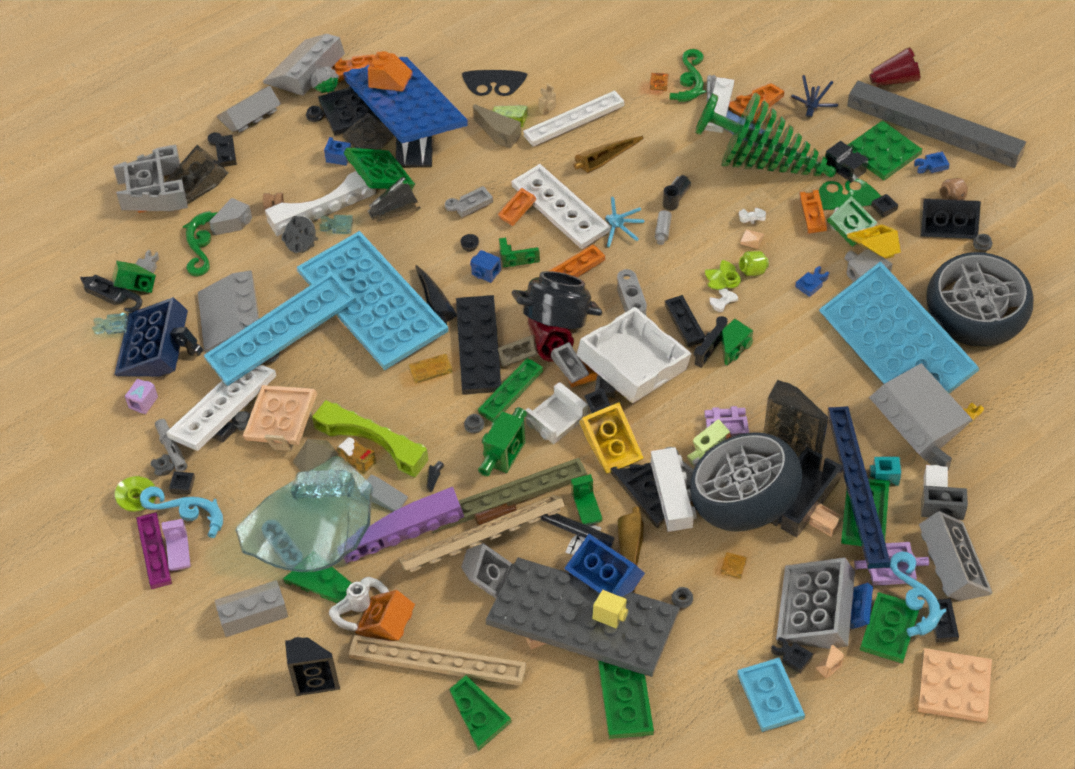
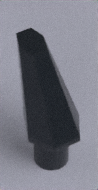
(433, 475)

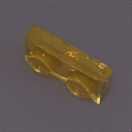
(430, 368)

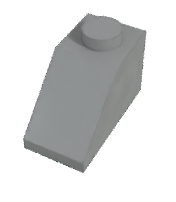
(231, 217)

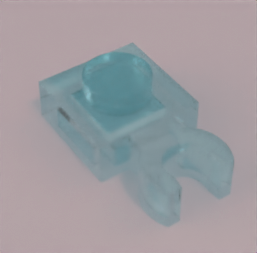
(340, 224)
(112, 325)

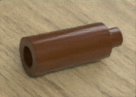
(493, 513)

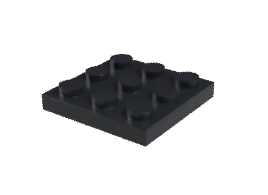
(343, 109)

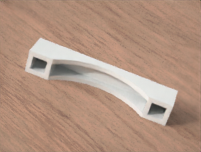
(348, 193)

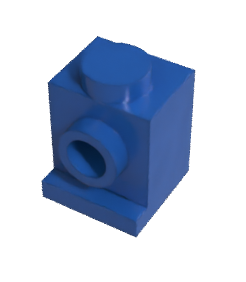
(334, 152)

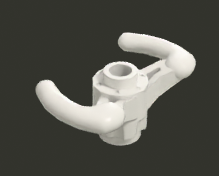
(356, 600)

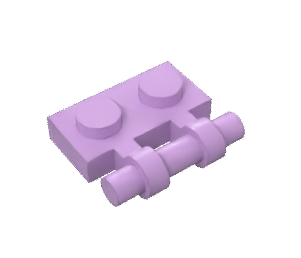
(735, 424)

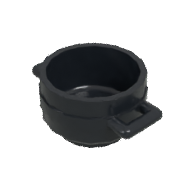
(557, 300)

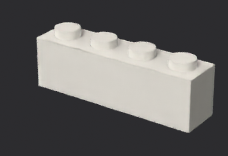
(672, 490)

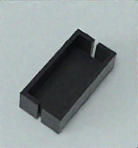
(814, 490)

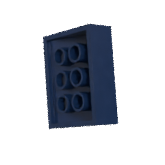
(147, 344)

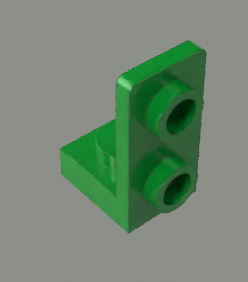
(518, 257)
(585, 500)

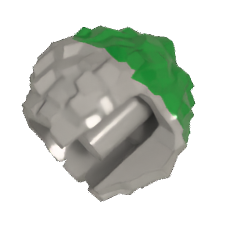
(324, 80)

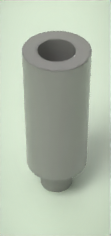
(663, 226)

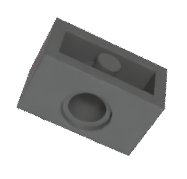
(944, 499)

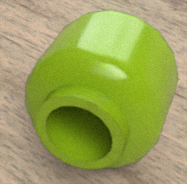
(753, 263)

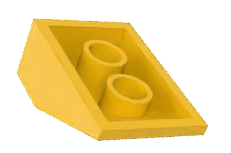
(611, 438)

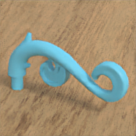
(185, 513)
(919, 590)

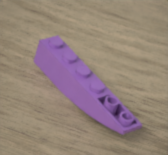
(409, 522)

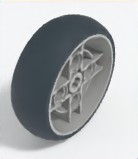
(980, 298)
(746, 482)

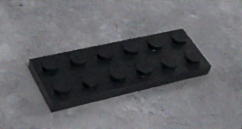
(478, 344)

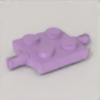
(885, 576)

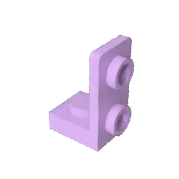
(177, 544)

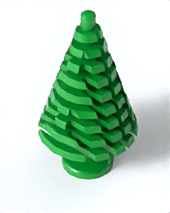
(763, 140)

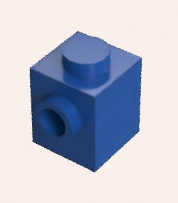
(485, 266)

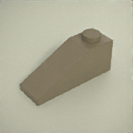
(499, 127)

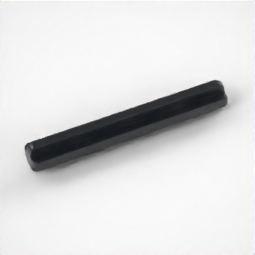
(577, 528)

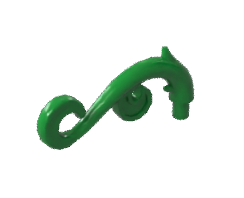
(687, 78)
(195, 244)

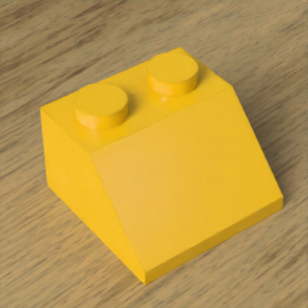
(878, 239)

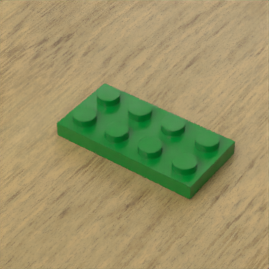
(880, 494)
(625, 702)

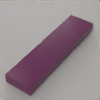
(154, 550)

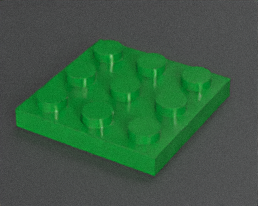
(885, 149)
(377, 167)

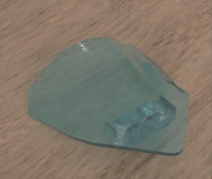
(310, 519)

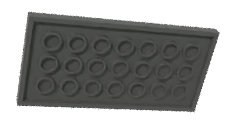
(559, 612)

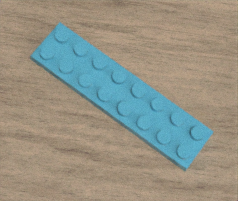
(279, 328)

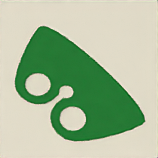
(833, 200)

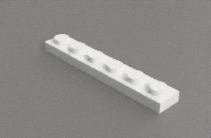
(573, 118)

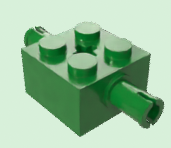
(503, 442)

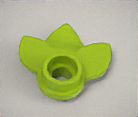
(723, 277)

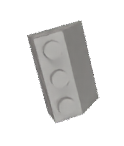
(250, 110)
(251, 608)

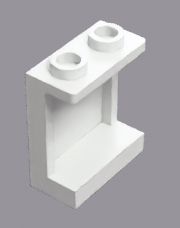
(557, 414)

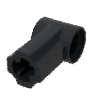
(673, 193)

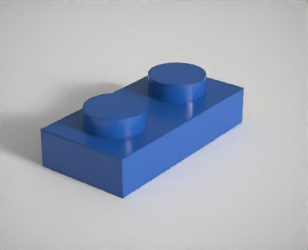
(861, 605)

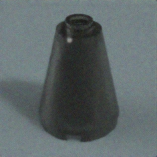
(394, 202)

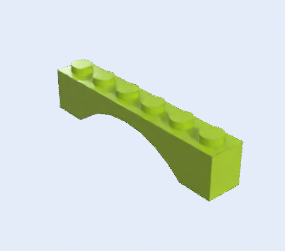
(337, 421)

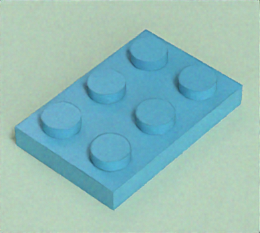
(770, 694)

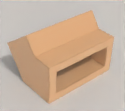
(825, 519)

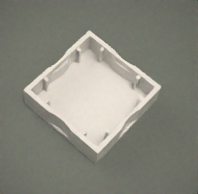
(633, 355)

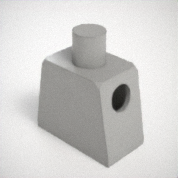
(861, 263)

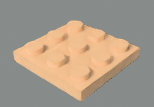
(280, 413)
(955, 685)

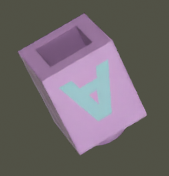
(141, 396)

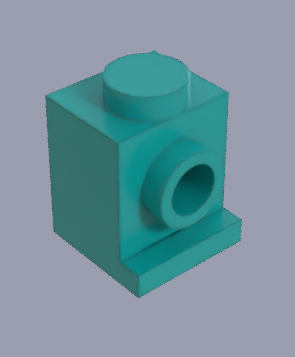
(886, 469)

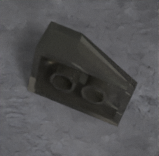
(199, 173)

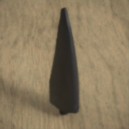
(435, 297)

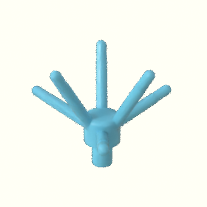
(617, 220)

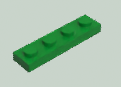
(510, 389)

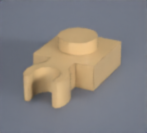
(548, 100)

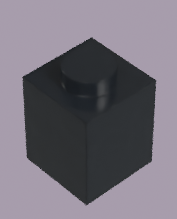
(597, 400)

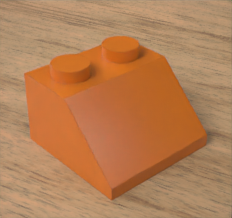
(388, 72)
(386, 616)

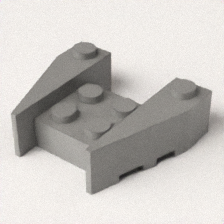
(146, 182)

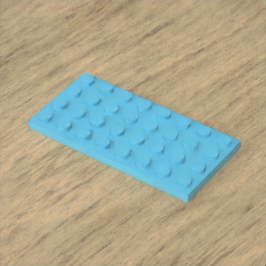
(387, 311)
(895, 331)

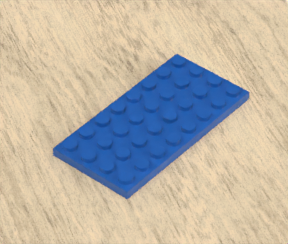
(408, 113)

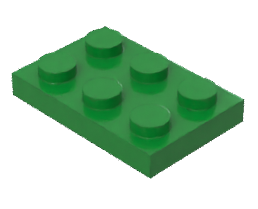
(887, 629)

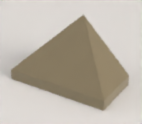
(517, 351)
(313, 454)

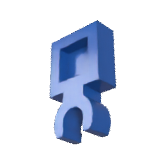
(933, 162)
(811, 283)

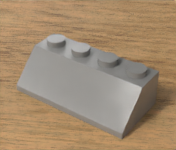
(954, 557)

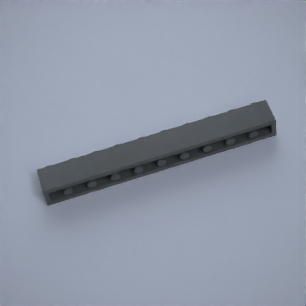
(936, 124)

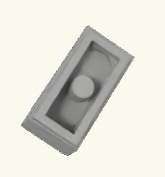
(569, 363)
(386, 495)

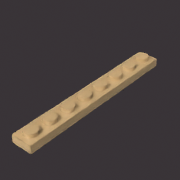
(437, 660)

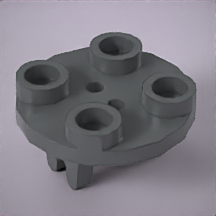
(294, 239)

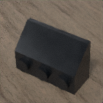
(949, 218)
(310, 667)

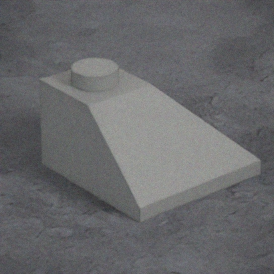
(486, 568)

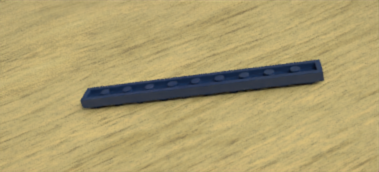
(858, 488)

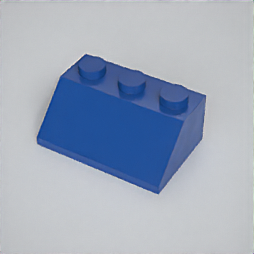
(604, 568)

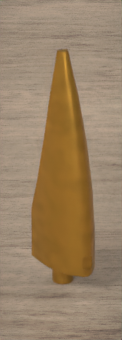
(602, 154)
(631, 535)

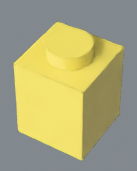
(610, 609)

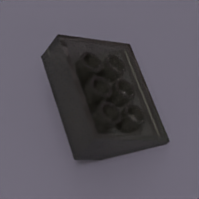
(795, 418)

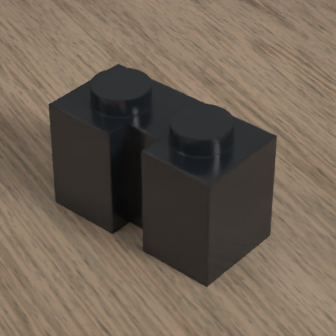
(847, 163)

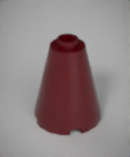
(896, 70)
(548, 338)

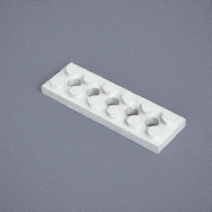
(559, 216)
(219, 415)

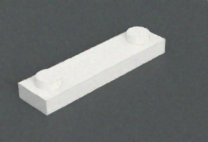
(723, 89)

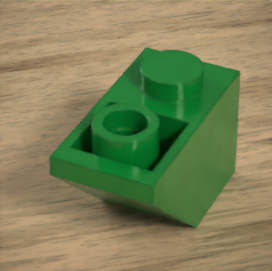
(133, 277)
(735, 339)

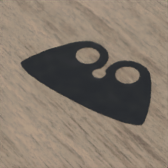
(502, 77)

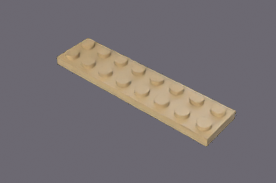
(474, 536)

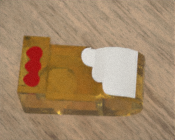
(357, 455)

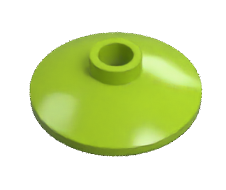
(131, 488)

